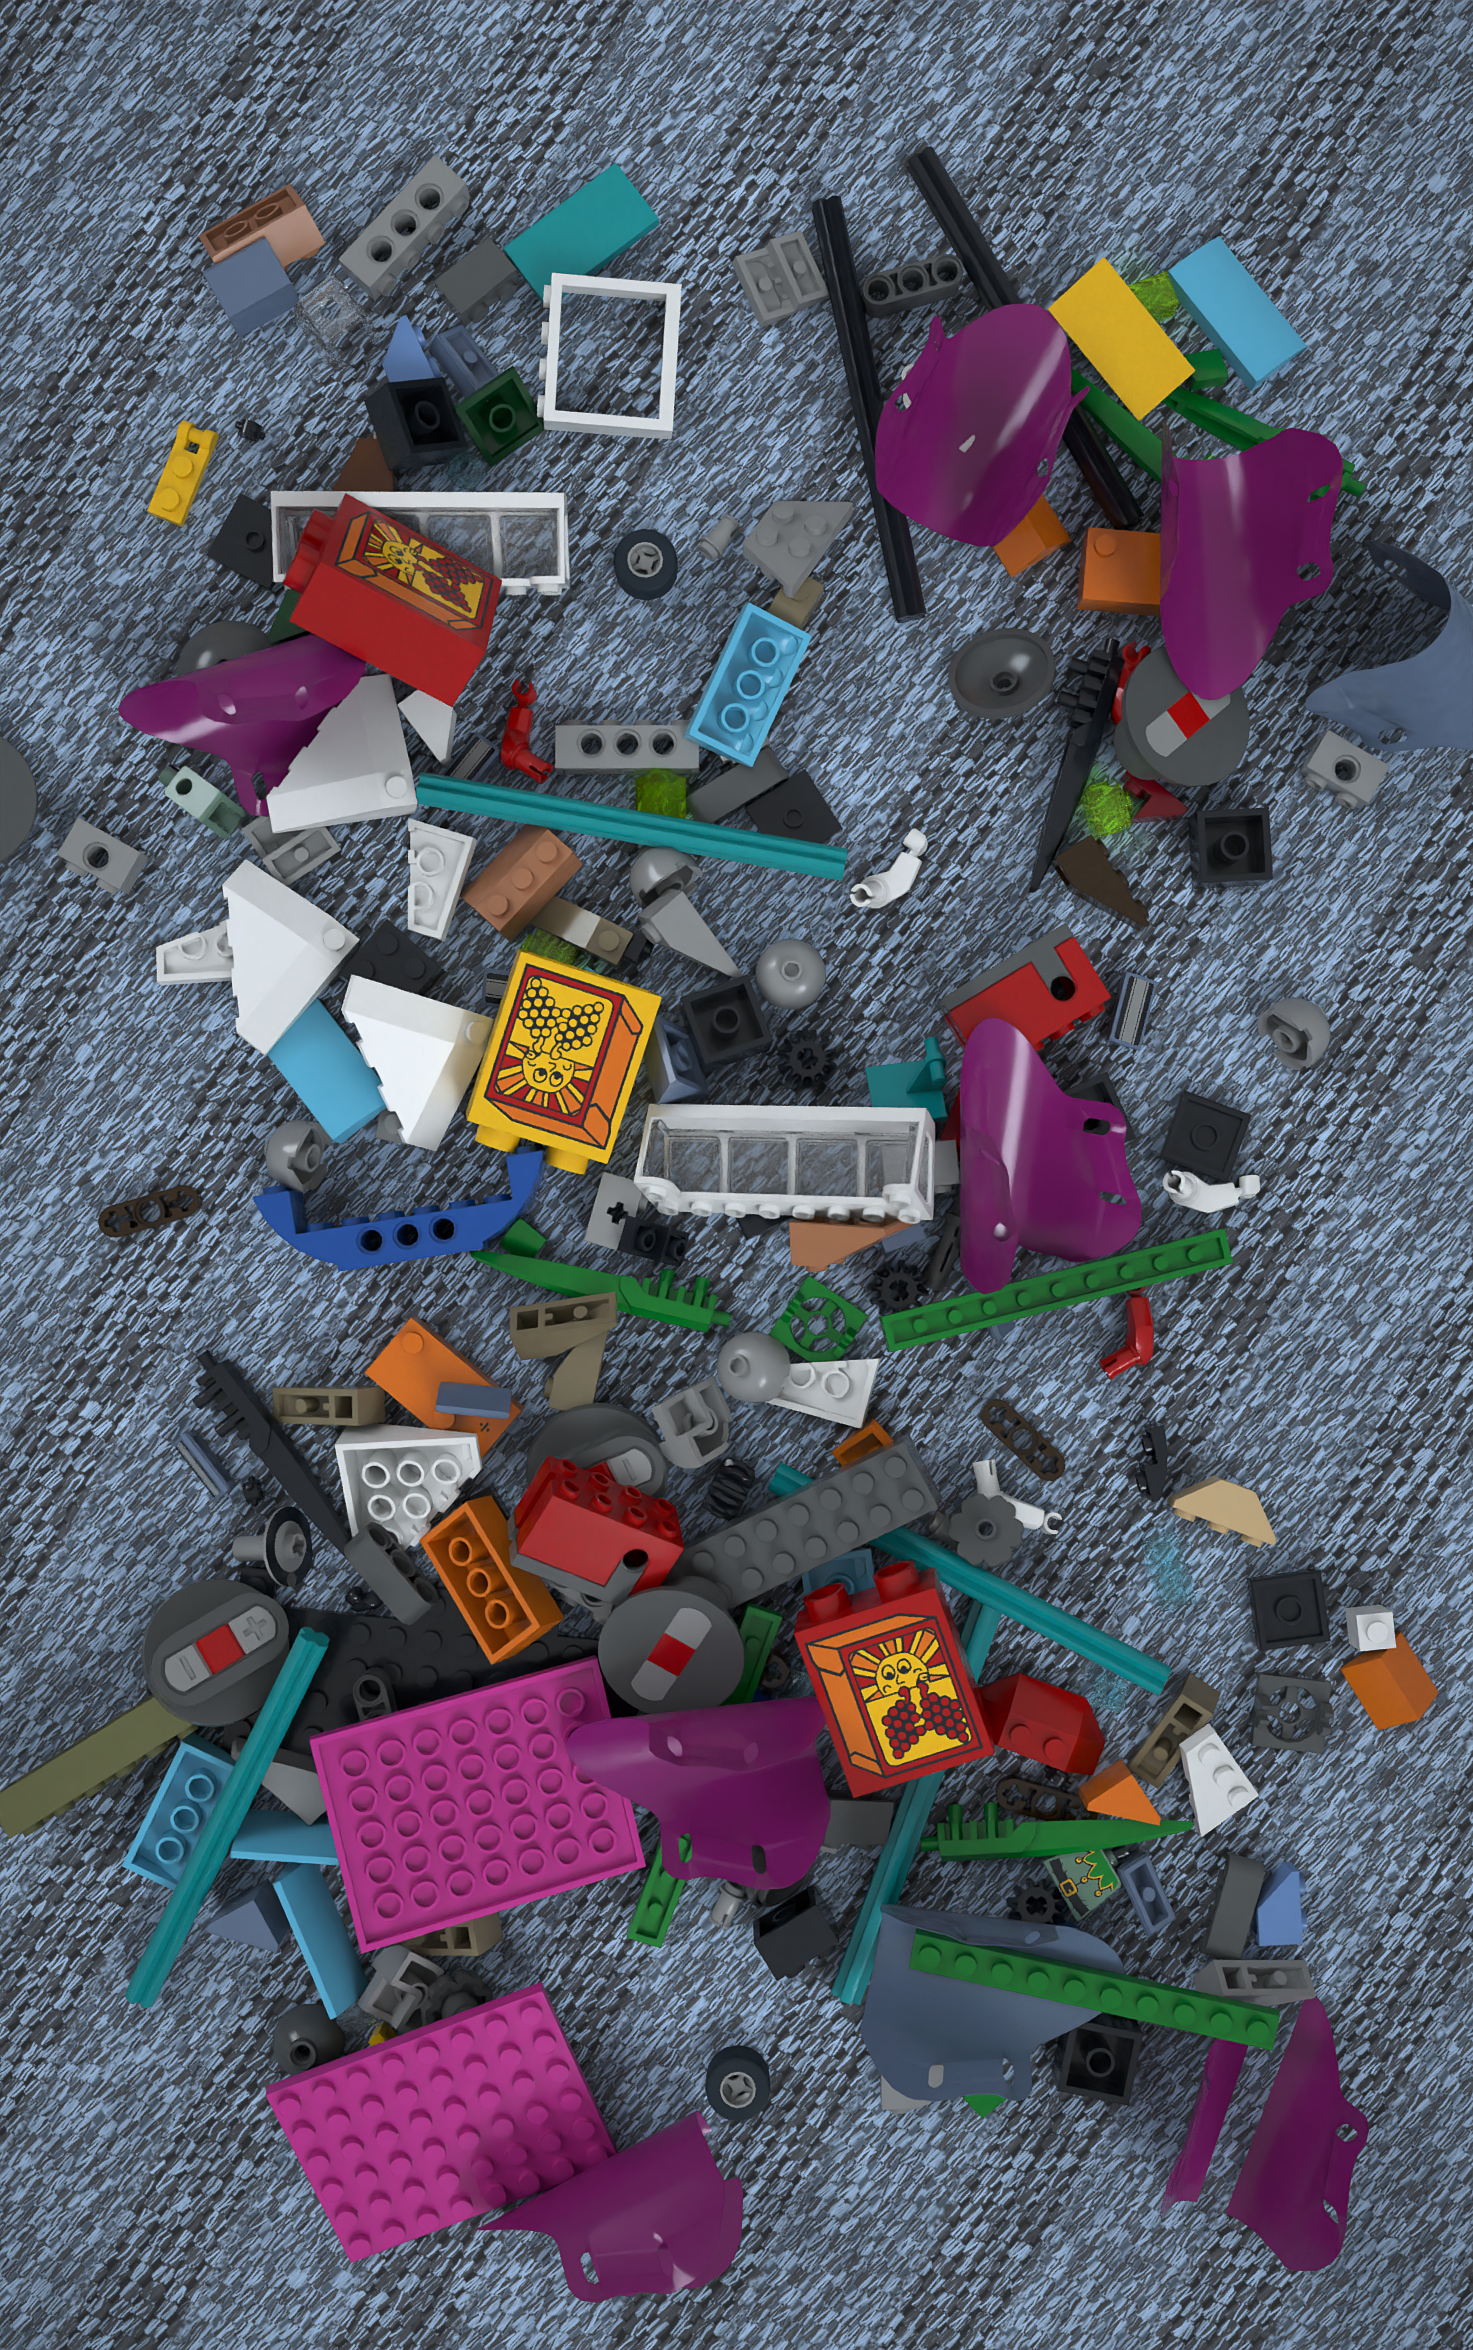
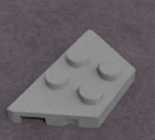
(794, 539)

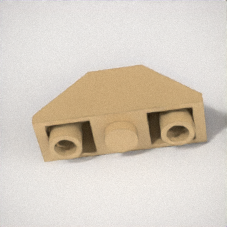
(1226, 1508)

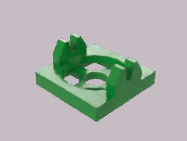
(813, 1289)

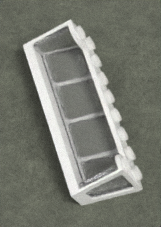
(504, 533)
(789, 1161)

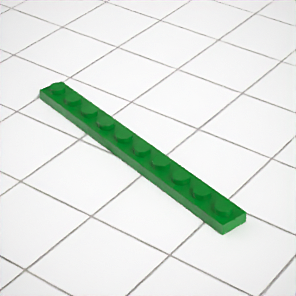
(1056, 1290)
(660, 1890)
(1096, 1989)

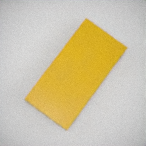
(1121, 339)

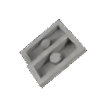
(780, 278)
(291, 852)

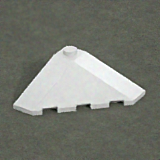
(352, 766)
(280, 953)
(420, 1053)
(403, 1475)

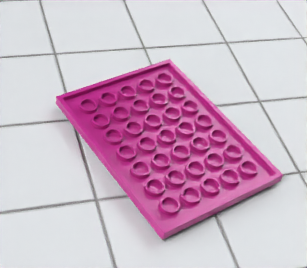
(471, 1805)
(443, 2122)

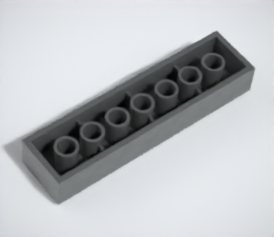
(813, 1523)

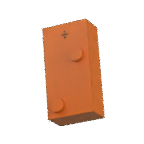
(1120, 572)
(416, 1366)
(498, 1601)

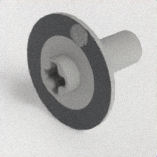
(283, 1547)

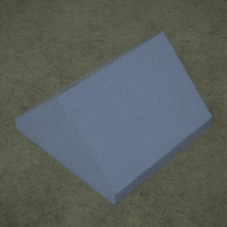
(251, 286)
(673, 1064)
(253, 1918)

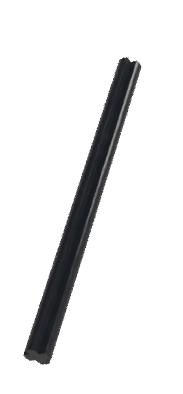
(997, 292)
(866, 401)

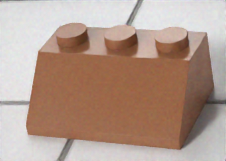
(279, 218)
(521, 880)

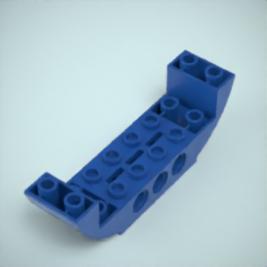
(352, 1246)

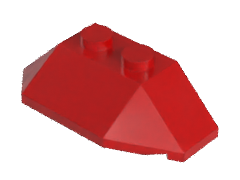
(1043, 1723)

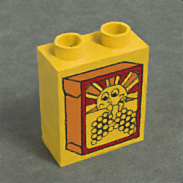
(561, 1061)

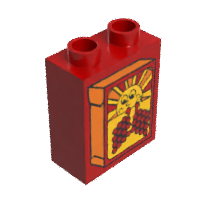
(393, 598)
(892, 1678)

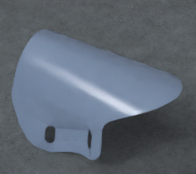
(1423, 694)
(966, 2026)

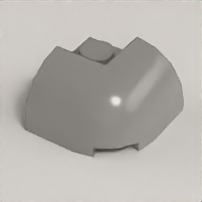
(694, 1424)
(399, 1987)

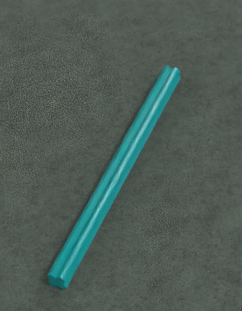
(631, 826)
(1008, 1599)
(227, 1816)
(904, 1834)

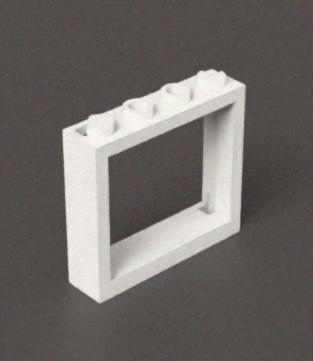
(548, 369)

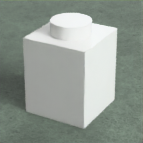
(1370, 1627)

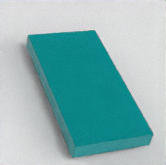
(583, 231)

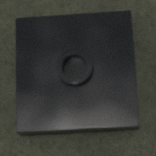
(246, 542)
(795, 811)
(1204, 1136)
(1288, 1609)

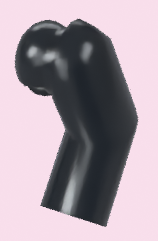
(362, 1601)

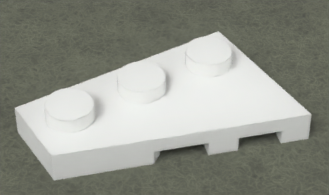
(437, 875)
(196, 958)
(830, 1389)
(1214, 1780)

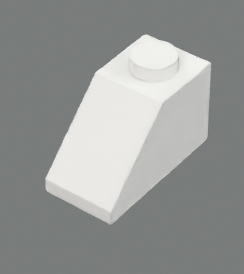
(433, 723)

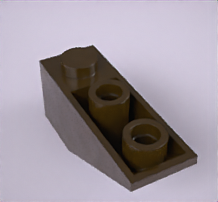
(1092, 878)

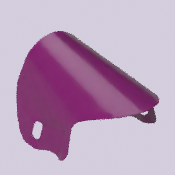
(992, 380)
(1234, 550)
(250, 708)
(1031, 1166)
(725, 1779)
(1295, 2149)
(646, 2216)

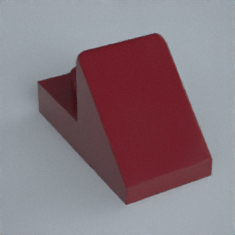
(1159, 803)

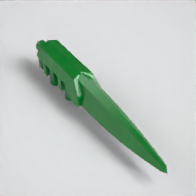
(1123, 427)
(1242, 431)
(646, 1300)
(1035, 1839)

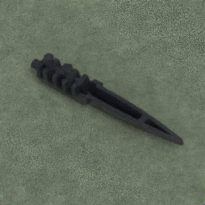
(1089, 720)
(267, 1441)

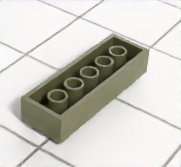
(88, 1766)

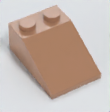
(829, 1241)

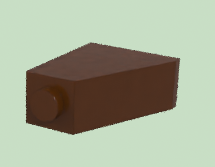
(367, 469)

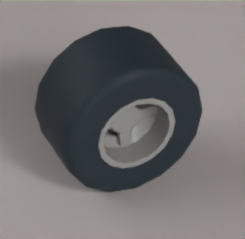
(640, 552)
(734, 2097)

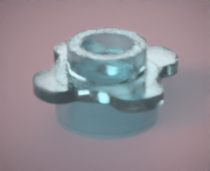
(1113, 1702)

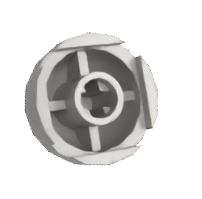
(662, 869)
(790, 974)
(1297, 1030)
(296, 1154)
(753, 1367)

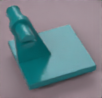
(911, 1083)

